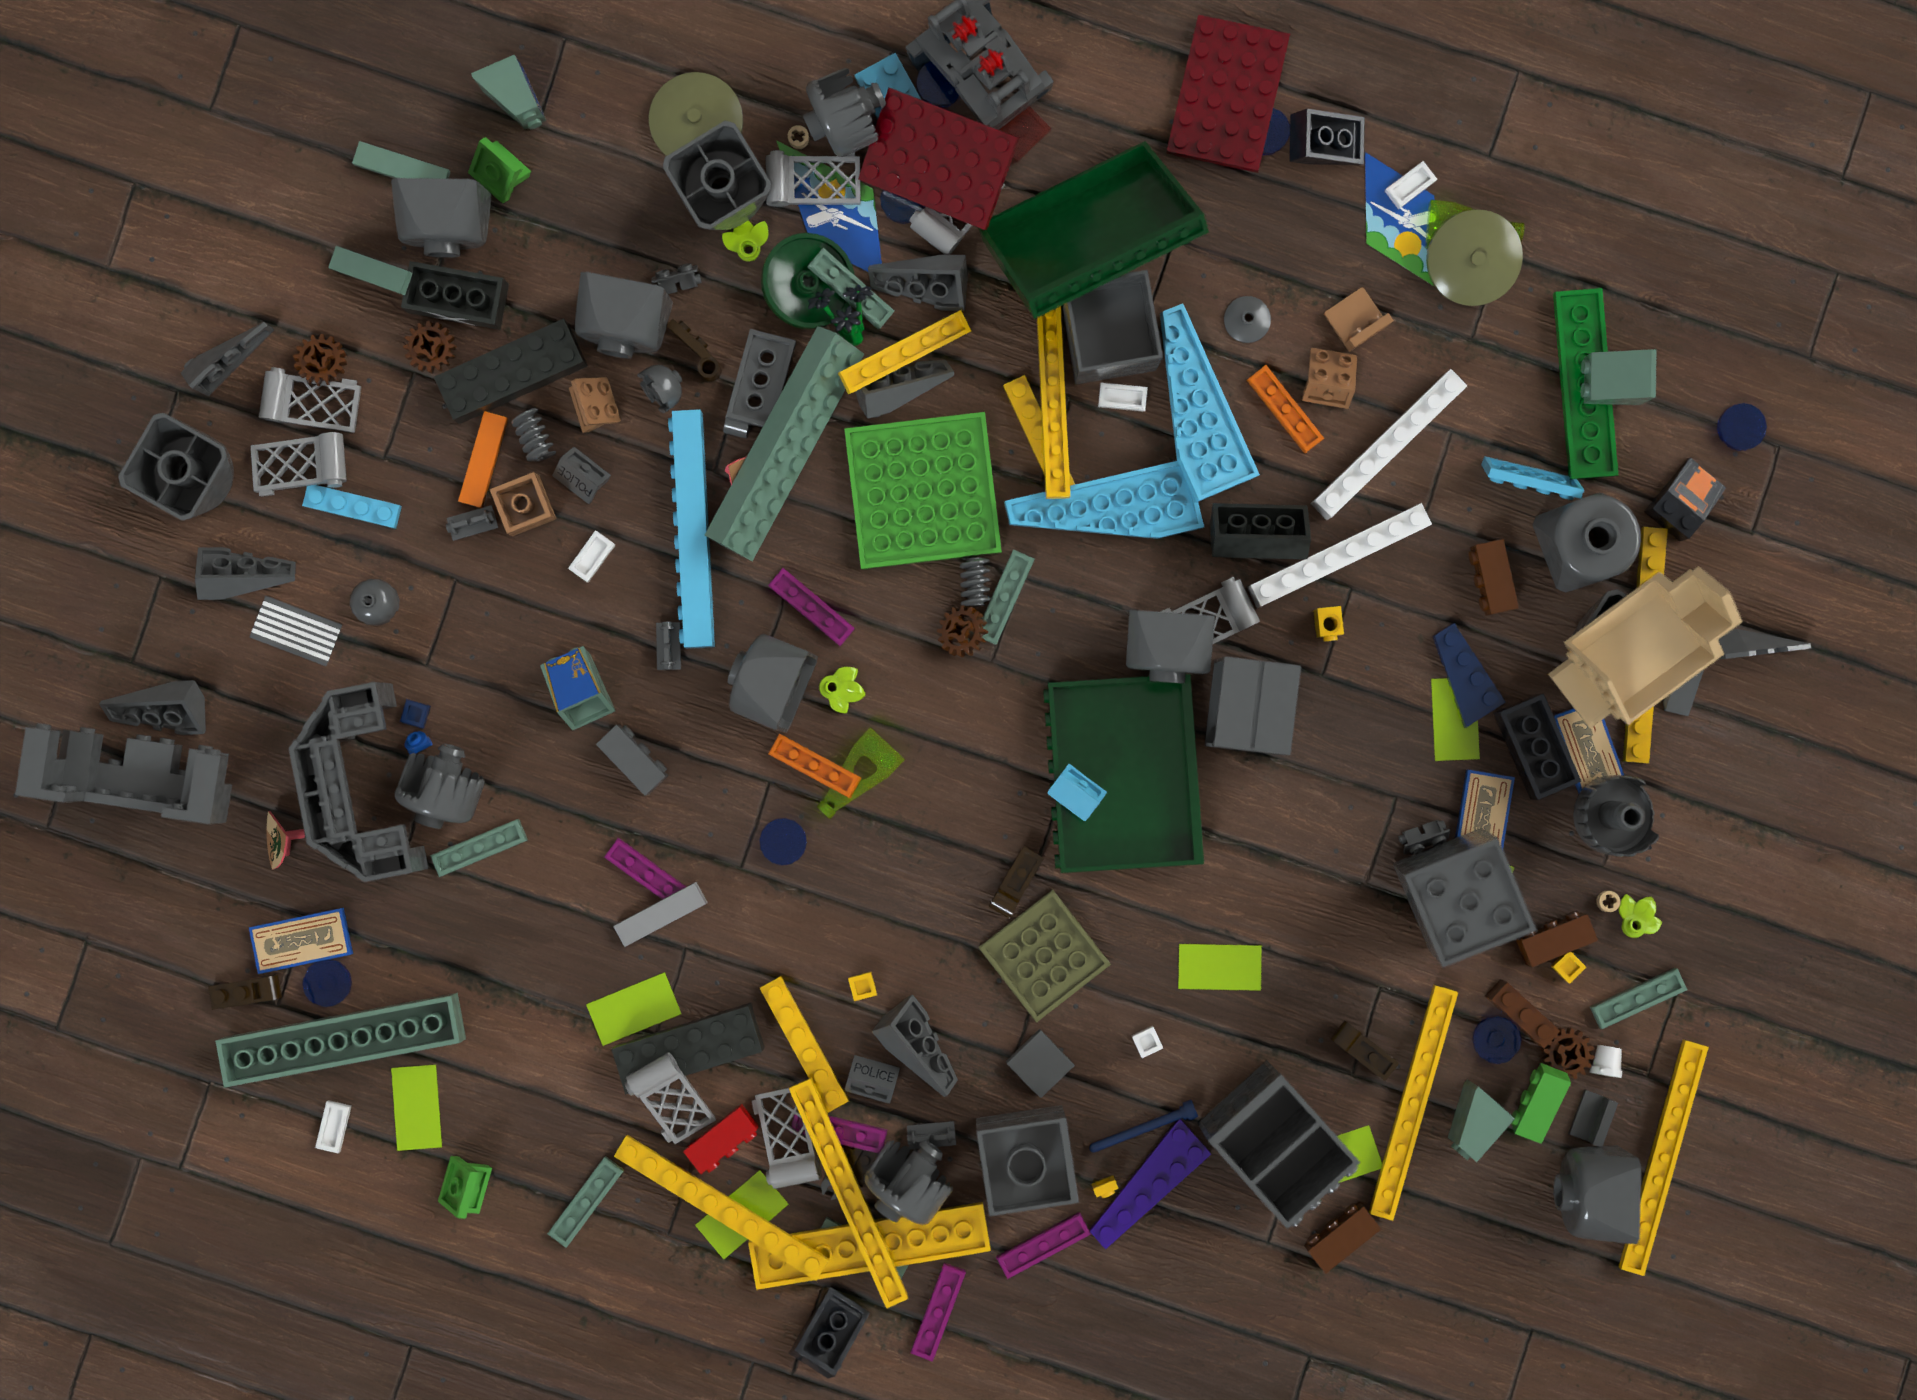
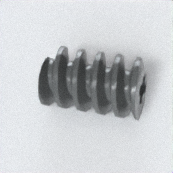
(532, 437)
(974, 583)

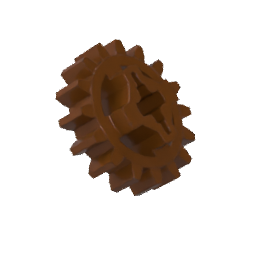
(420, 350)
(330, 357)
(962, 631)
(1573, 1045)

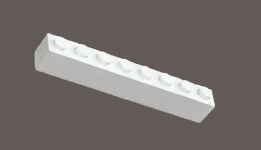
(1389, 444)
(1339, 555)

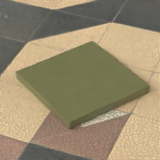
(1044, 955)

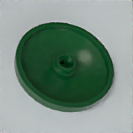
(790, 283)

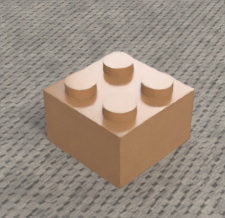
(523, 504)

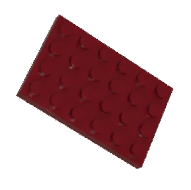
(1228, 93)
(938, 158)

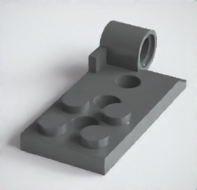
(739, 413)

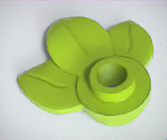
(745, 236)
(845, 689)
(1641, 913)

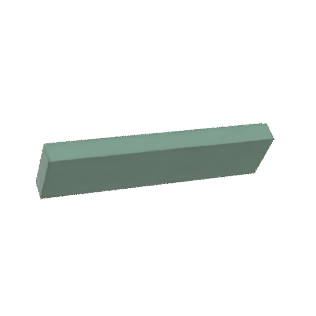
(395, 164)
(370, 270)
(839, 278)
(1006, 595)
(479, 847)
(1638, 998)
(585, 1201)

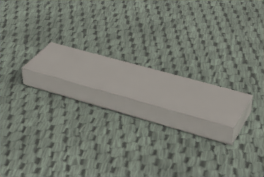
(660, 914)

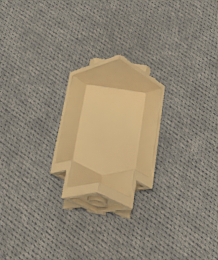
(1646, 646)

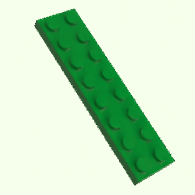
(1587, 426)

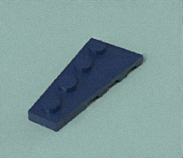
(1470, 683)

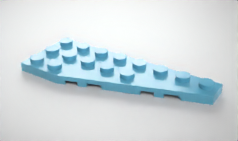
(1203, 426)
(1135, 504)

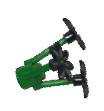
(846, 322)

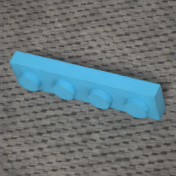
(352, 506)

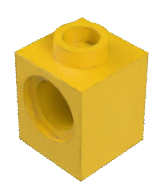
(1333, 613)

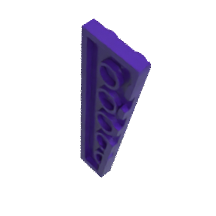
(1161, 1172)

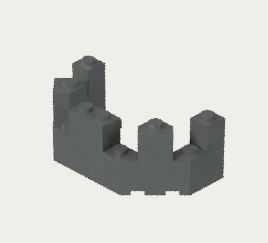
(143, 781)
(325, 790)

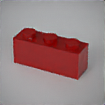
(722, 1139)

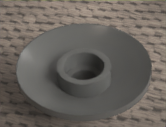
(1238, 327)

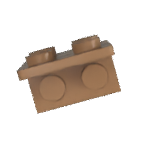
(1356, 319)
(1330, 378)

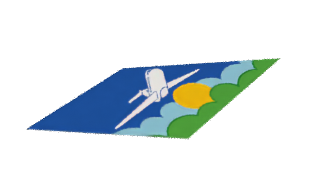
(847, 225)
(1393, 231)

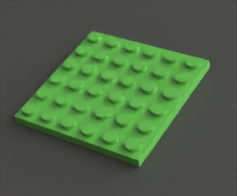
(922, 490)

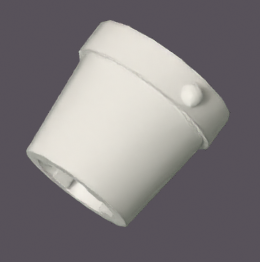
(1607, 1061)

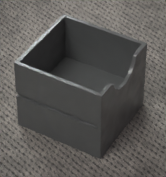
(1113, 330)
(1252, 706)
(1026, 1160)

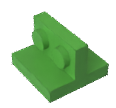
(497, 169)
(464, 1187)

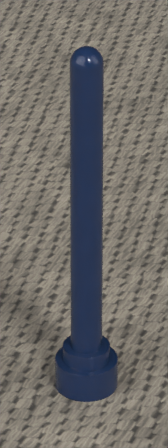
(1186, 1111)

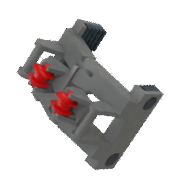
(974, 29)

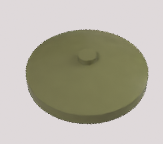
(689, 108)
(1474, 257)

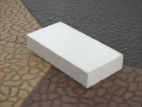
(1410, 185)
(1122, 397)
(591, 556)
(333, 1126)

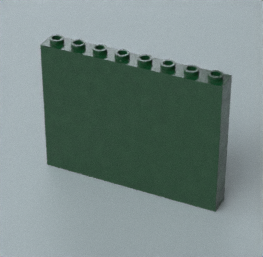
(1092, 229)
(1142, 751)

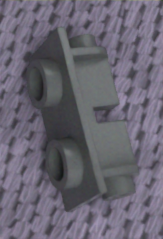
(684, 275)
(472, 523)
(668, 646)
(1433, 835)
(938, 1134)

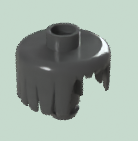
(842, 112)
(437, 788)
(1615, 816)
(908, 1185)

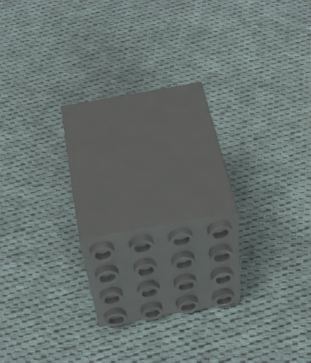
(1464, 896)
(1278, 1144)

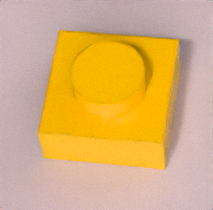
(1568, 967)
(862, 986)
(1105, 1187)

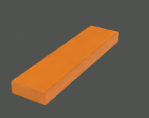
(1285, 409)
(483, 459)
(814, 766)

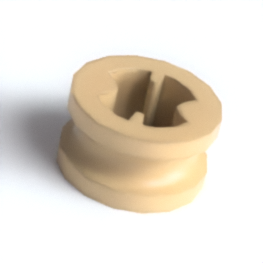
(800, 130)
(1613, 906)

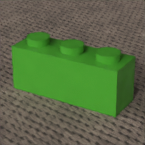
(1540, 1102)

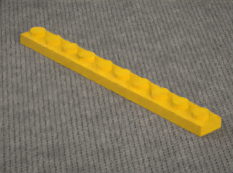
(1053, 405)
(1651, 561)
(1413, 1102)
(1665, 1153)
(848, 1193)
(721, 1207)

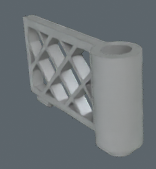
(781, 175)
(938, 230)
(278, 395)
(328, 456)
(1234, 603)
(651, 1080)
(789, 1169)

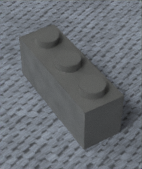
(633, 759)

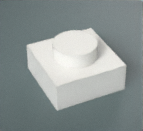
(1147, 1041)

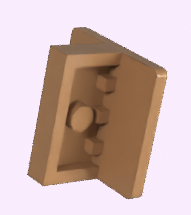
(594, 402)

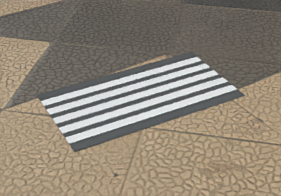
(295, 631)

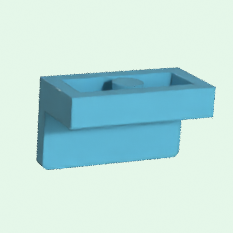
(1077, 792)

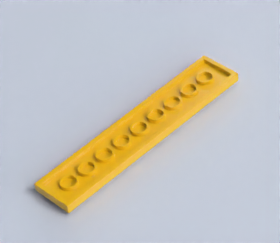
(949, 1234)

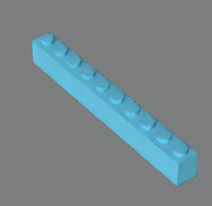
(692, 524)

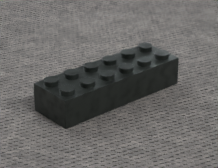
(510, 371)
(695, 1043)

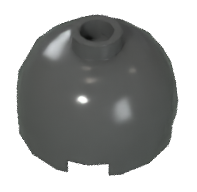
(661, 386)
(374, 602)

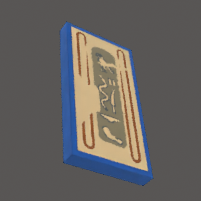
(1588, 747)
(1485, 804)
(300, 940)

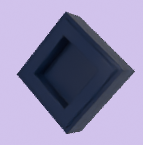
(415, 713)

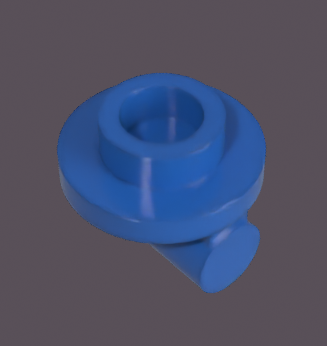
(417, 742)

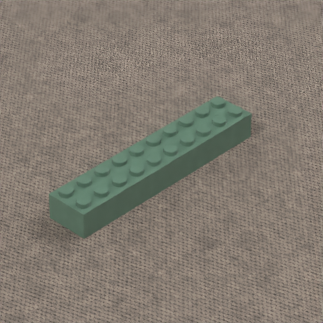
(783, 444)
(340, 1040)

